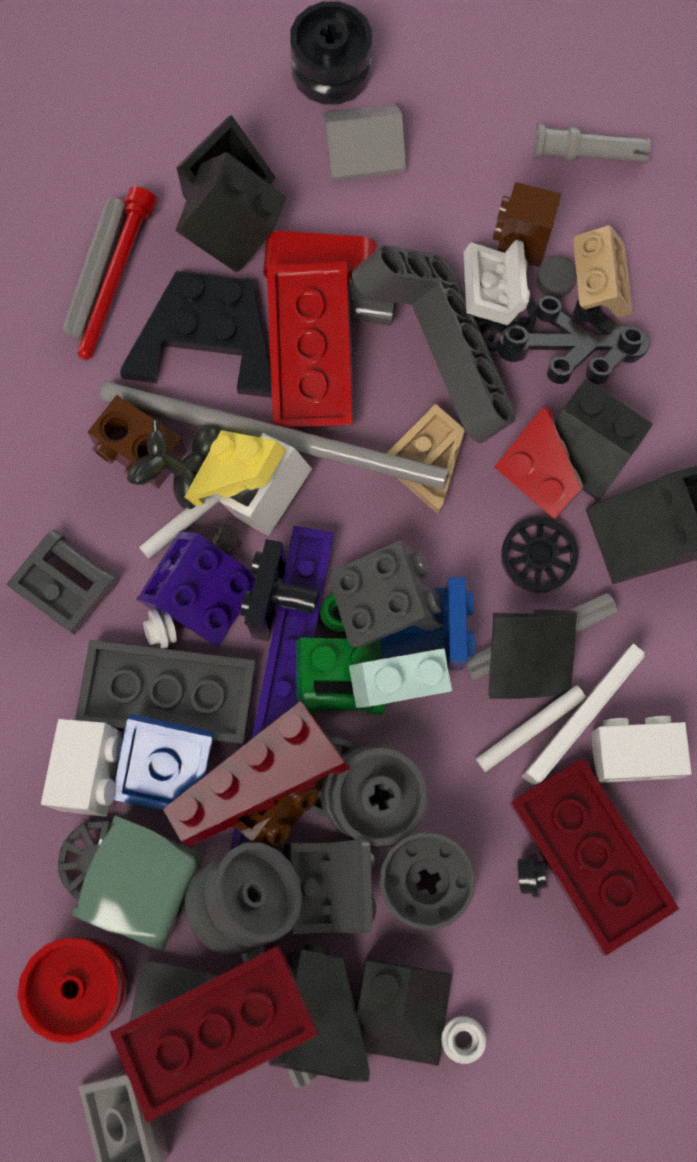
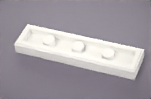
(583, 715)

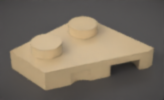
(434, 442)

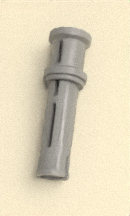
(572, 143)

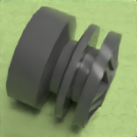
(402, 872)

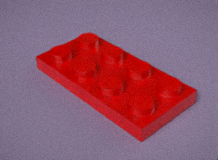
(310, 344)

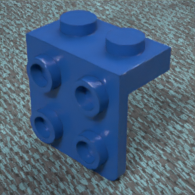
(450, 637)

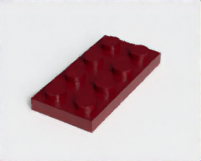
(594, 856)
(213, 1033)

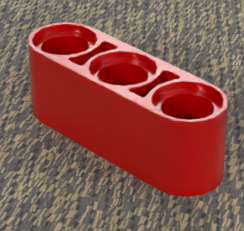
(306, 247)

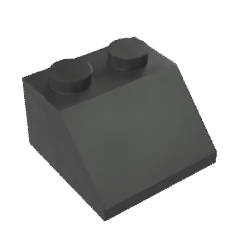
(229, 211)
(599, 436)

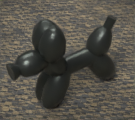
(185, 471)

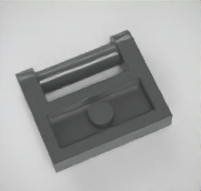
(56, 593)

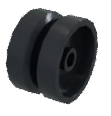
(331, 52)

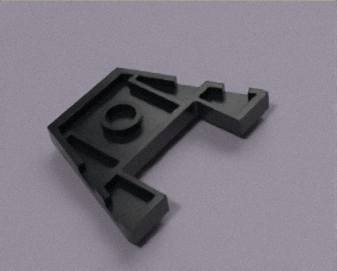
(204, 316)

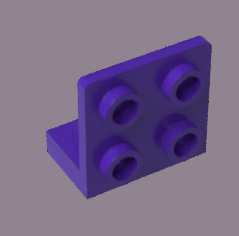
(198, 586)

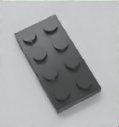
(168, 687)

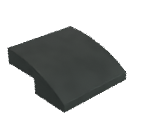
(532, 654)

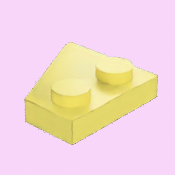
(235, 465)

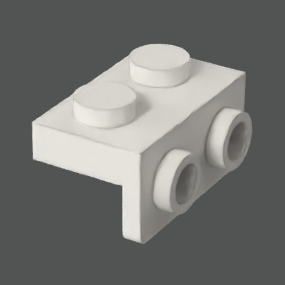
(496, 282)

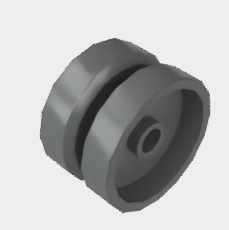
(398, 800)
(243, 899)

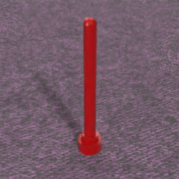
(139, 206)

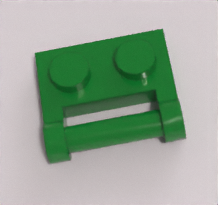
(329, 662)

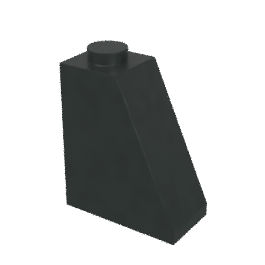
(326, 990)

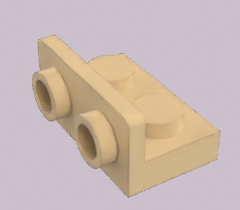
(602, 271)

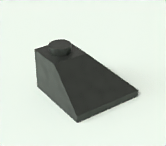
(403, 1010)

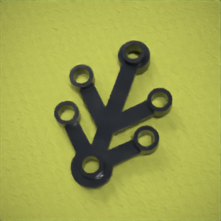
(624, 342)

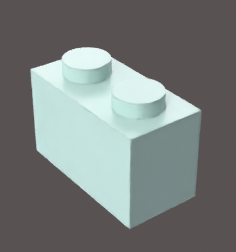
(400, 678)

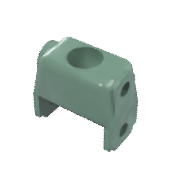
(137, 884)

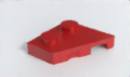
(541, 465)

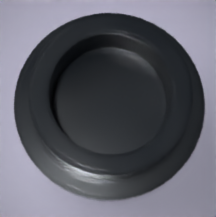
(532, 875)

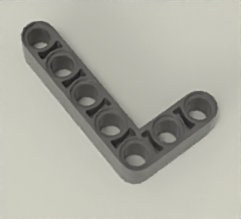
(451, 333)

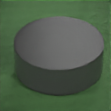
(556, 277)

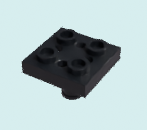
(272, 592)

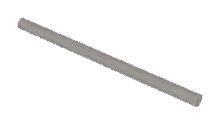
(301, 441)

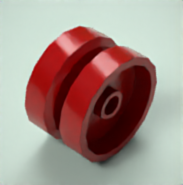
(47, 989)

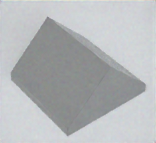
(364, 141)
(118, 1123)

